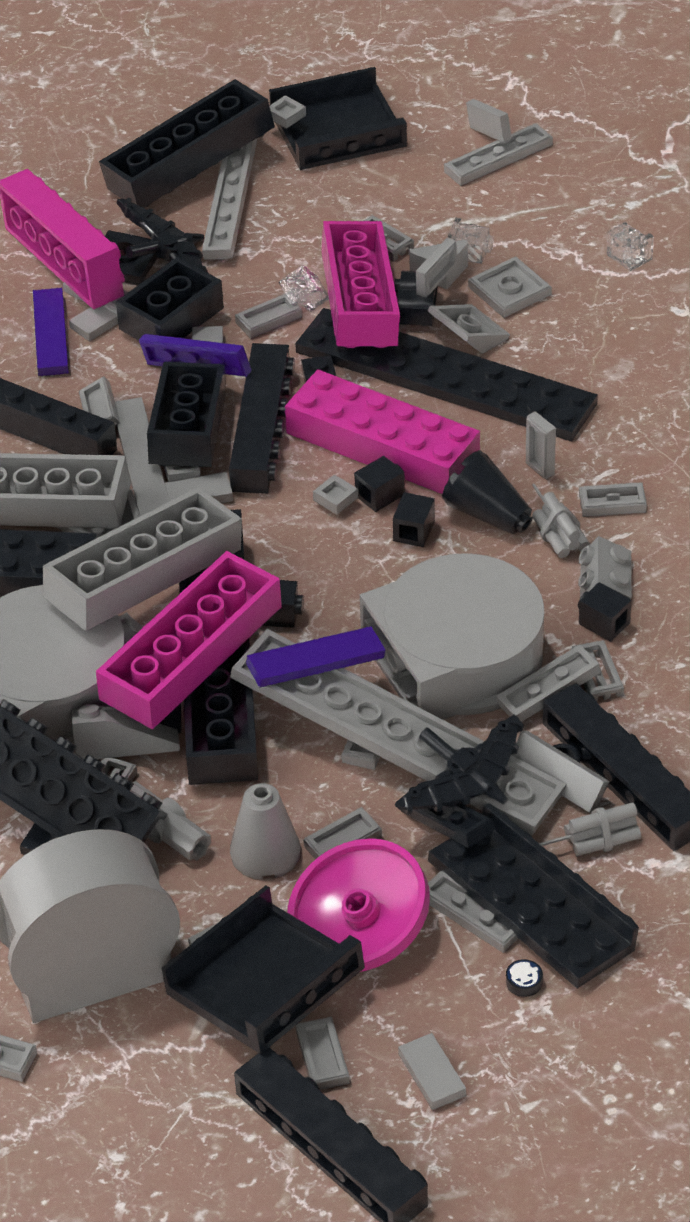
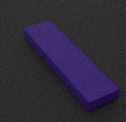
(50, 332)
(172, 349)
(315, 656)

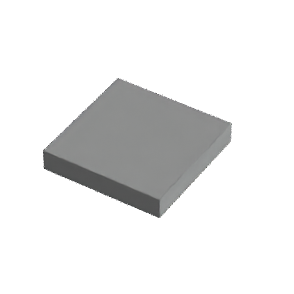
(509, 287)

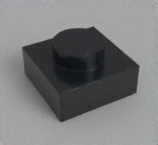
(310, 366)

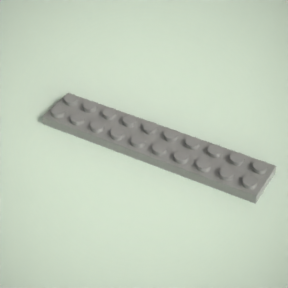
(392, 731)

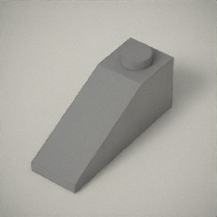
(110, 733)

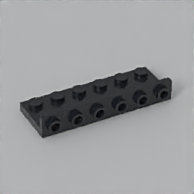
(63, 789)
(539, 899)

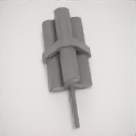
(558, 525)
(601, 829)

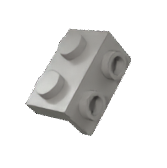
(605, 564)

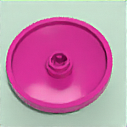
(367, 893)

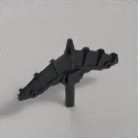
(165, 240)
(468, 770)

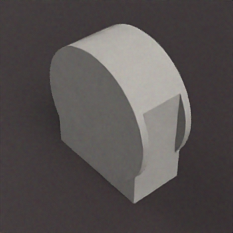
(457, 632)
(50, 659)
(85, 921)

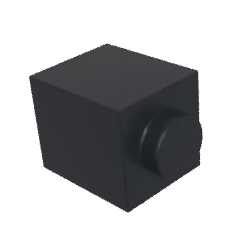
(380, 483)
(413, 519)
(291, 606)
(604, 611)

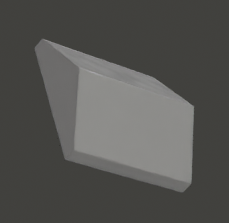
(471, 325)

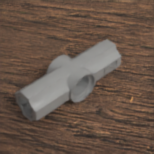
(177, 829)

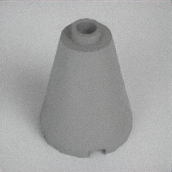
(264, 835)

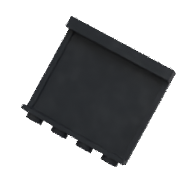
(342, 119)
(260, 971)

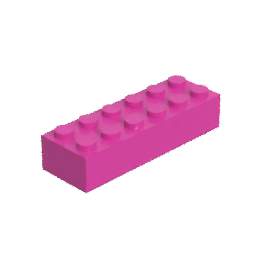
(61, 238)
(360, 284)
(371, 425)
(188, 639)

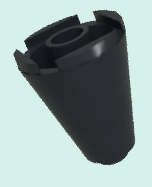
(487, 495)

